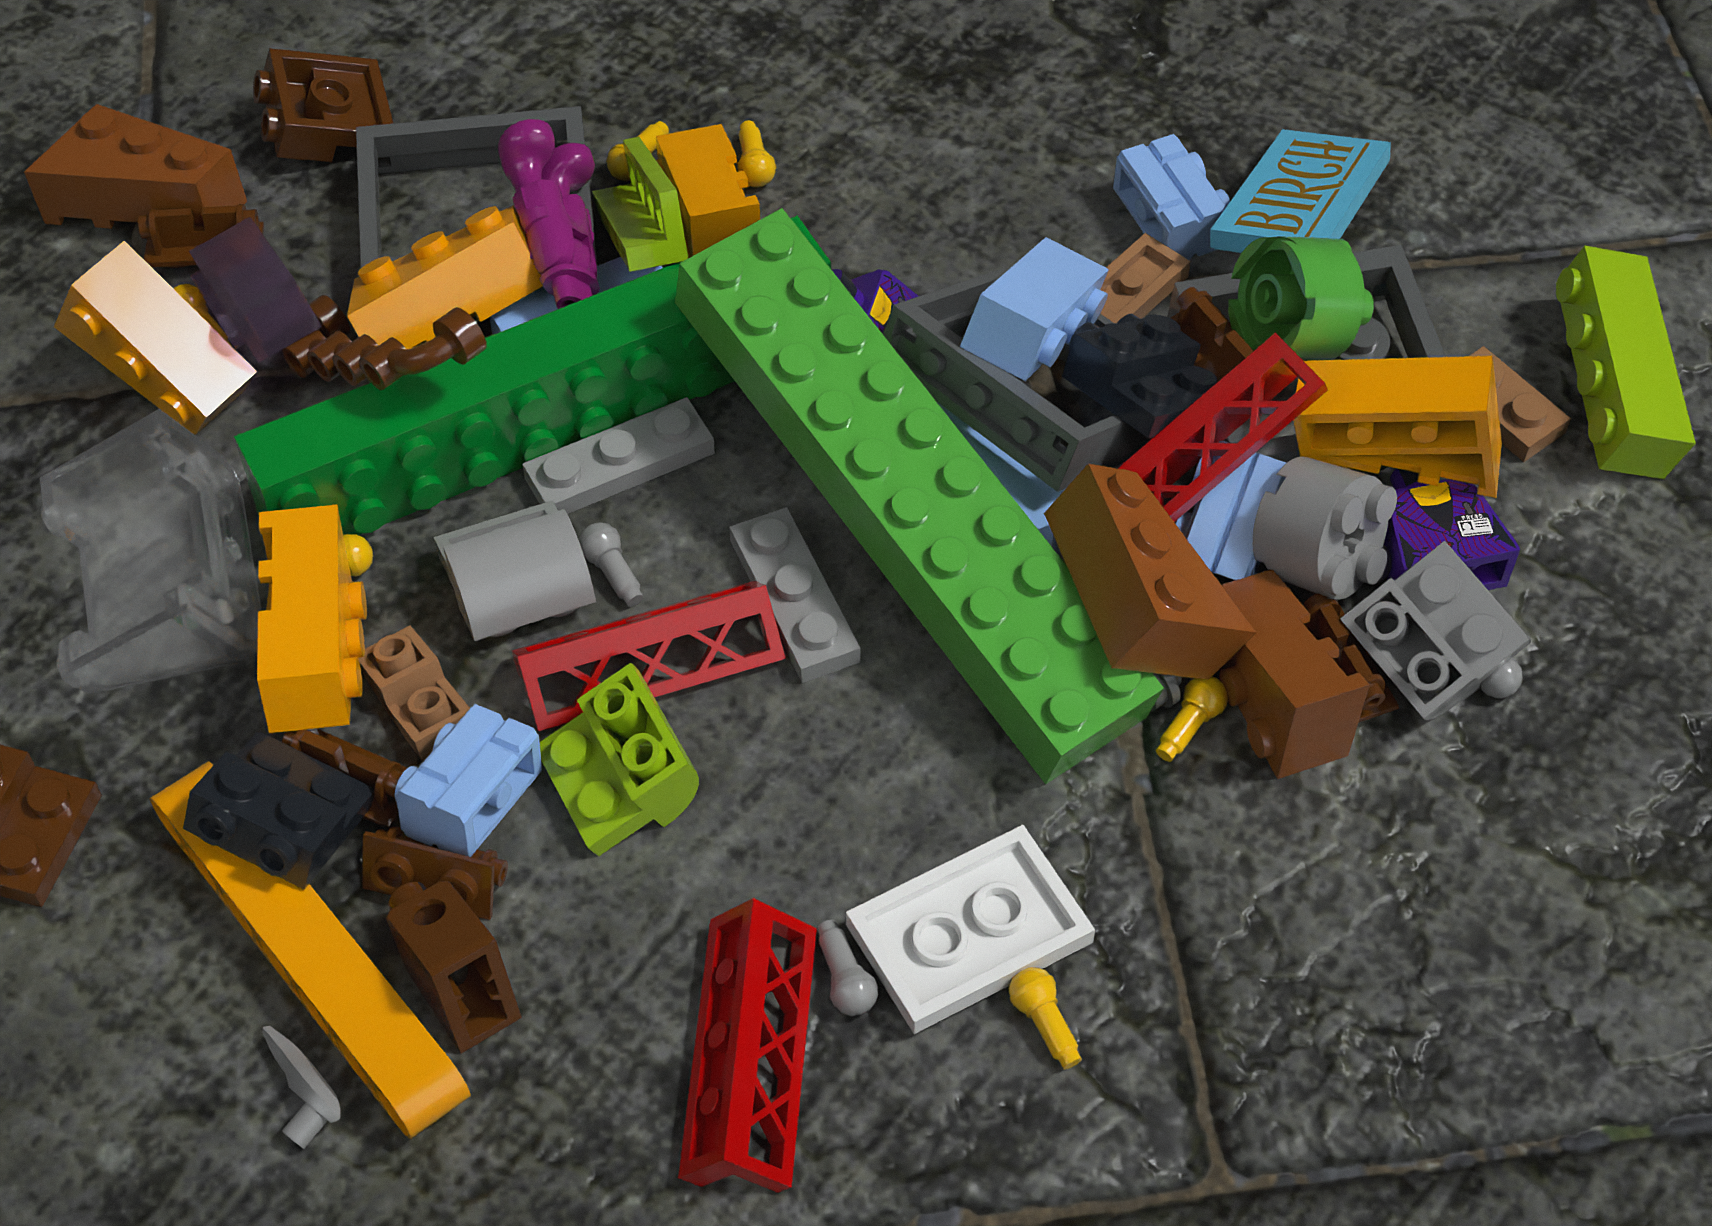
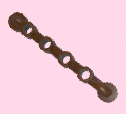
(333, 353)

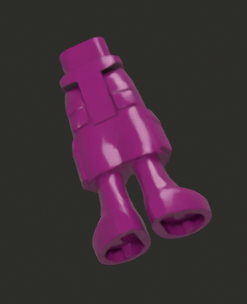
(551, 217)

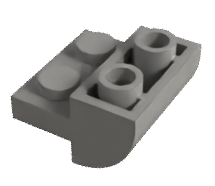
(516, 570)
(1436, 632)

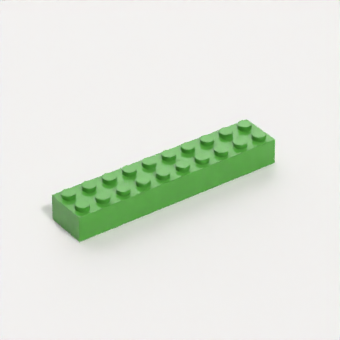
(912, 492)

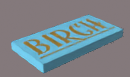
(1301, 189)

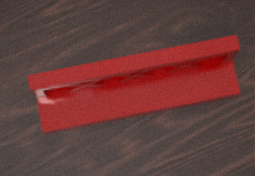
(1215, 416)
(647, 629)
(731, 1038)

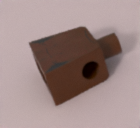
(439, 936)

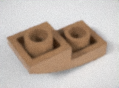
(412, 688)

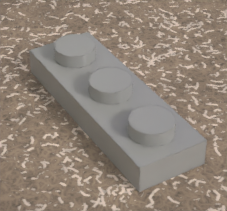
(620, 457)
(801, 601)

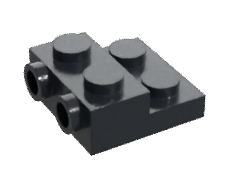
(1138, 370)
(277, 808)

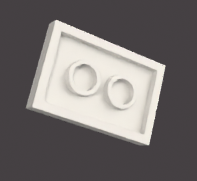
(968, 928)

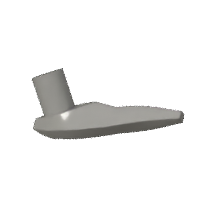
(306, 1081)

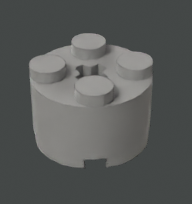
(1324, 528)

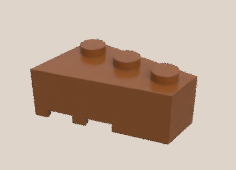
(124, 166)
(1143, 579)
(1286, 681)

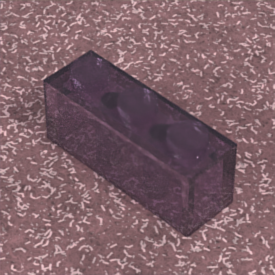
(251, 291)

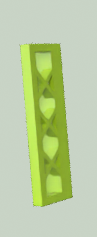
(643, 215)

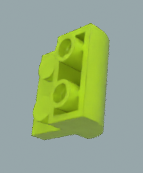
(619, 762)

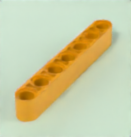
(327, 975)

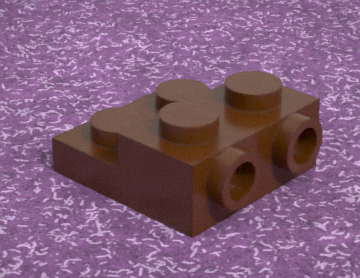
(318, 102)
(38, 824)

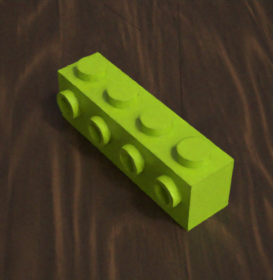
(1624, 363)

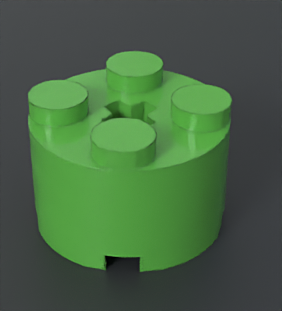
(1303, 292)

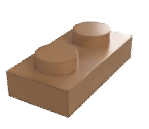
(1142, 278)
(1525, 415)

